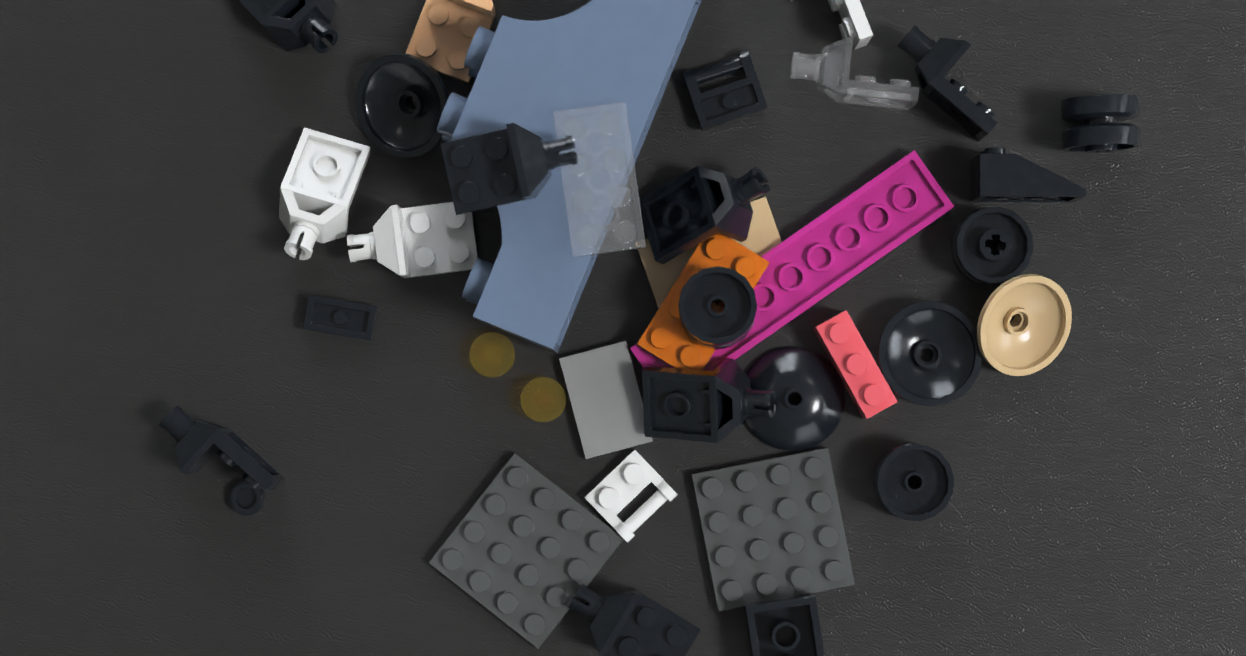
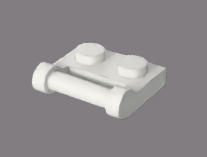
(622, 487)

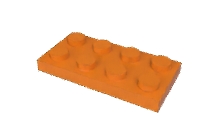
(665, 334)

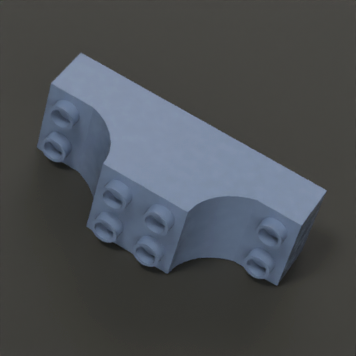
(522, 76)

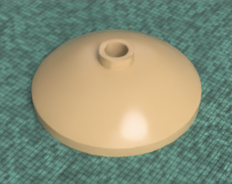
(1034, 334)

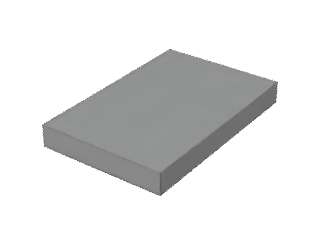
(605, 399)

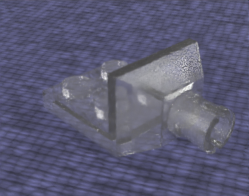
(832, 74)

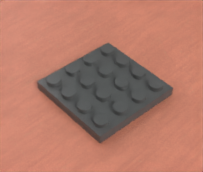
(773, 529)
(526, 550)

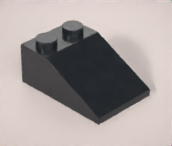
(1016, 179)

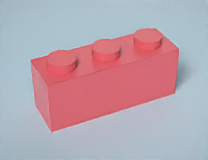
(855, 365)

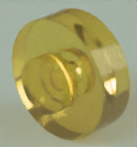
(492, 354)
(543, 399)

